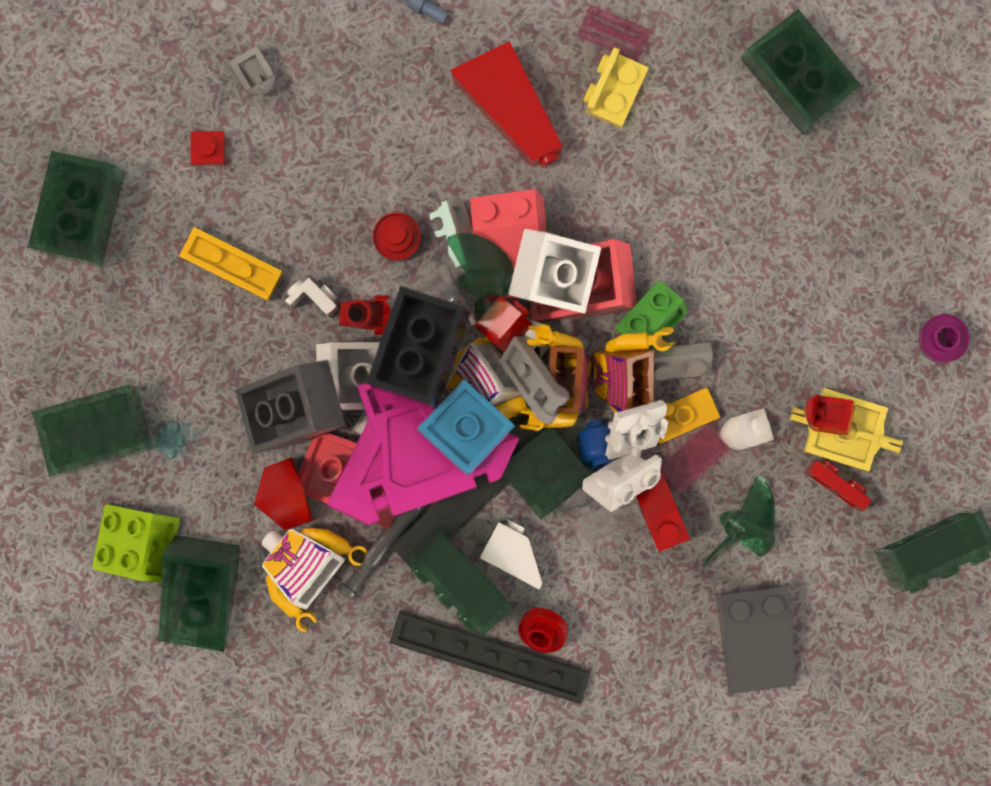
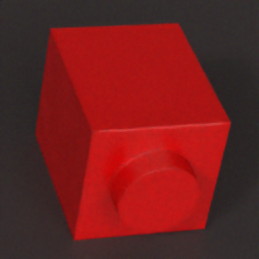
(504, 322)

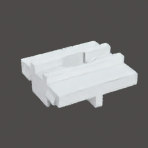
(636, 430)

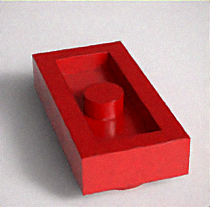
(849, 492)

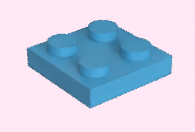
(465, 428)

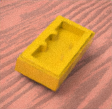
(690, 414)

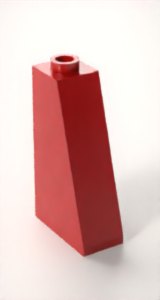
(508, 100)

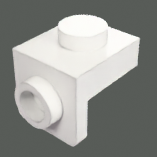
(322, 297)

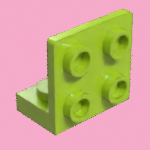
(133, 543)

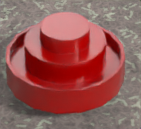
(396, 237)
(543, 630)

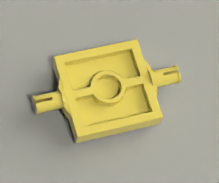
(864, 438)

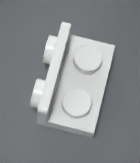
(622, 480)

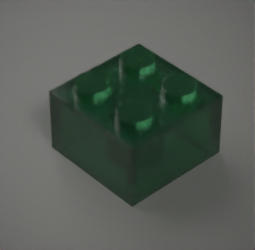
(545, 471)

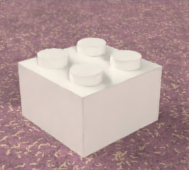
(554, 270)

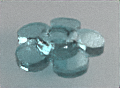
(170, 439)

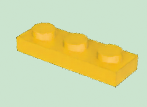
(231, 264)

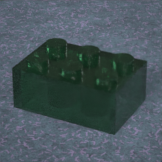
(800, 71)
(76, 209)
(92, 430)
(936, 551)
(458, 583)

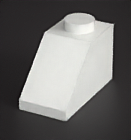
(512, 553)

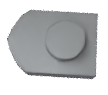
(254, 71)

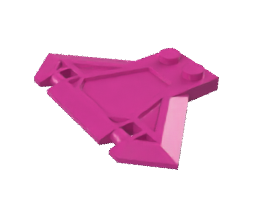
(403, 462)

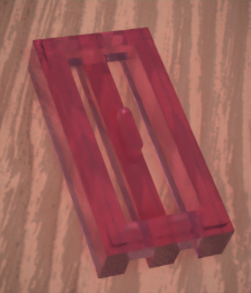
(617, 21)

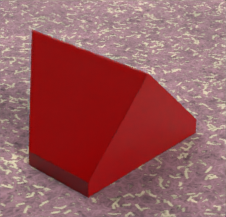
(283, 495)

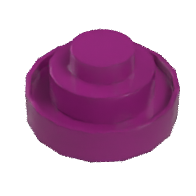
(943, 338)

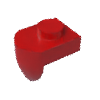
(829, 414)

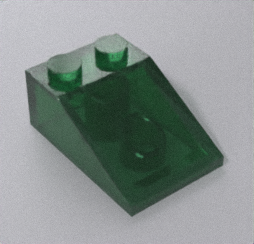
(198, 592)

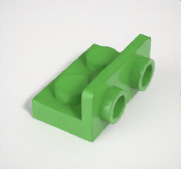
(656, 310)

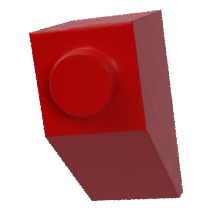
(662, 515)

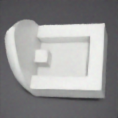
(746, 430)

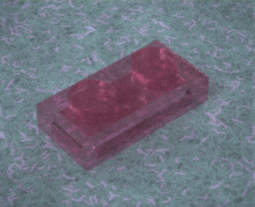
(693, 459)

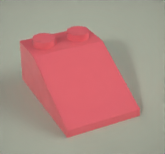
(504, 218)
(611, 289)
(324, 466)

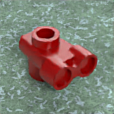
(373, 314)

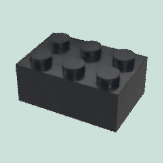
(418, 347)

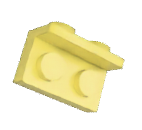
(616, 88)

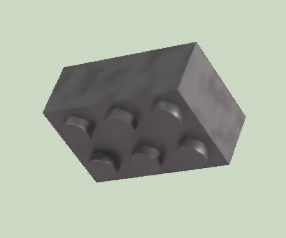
(290, 406)

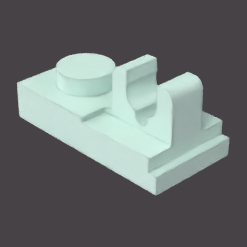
(454, 221)

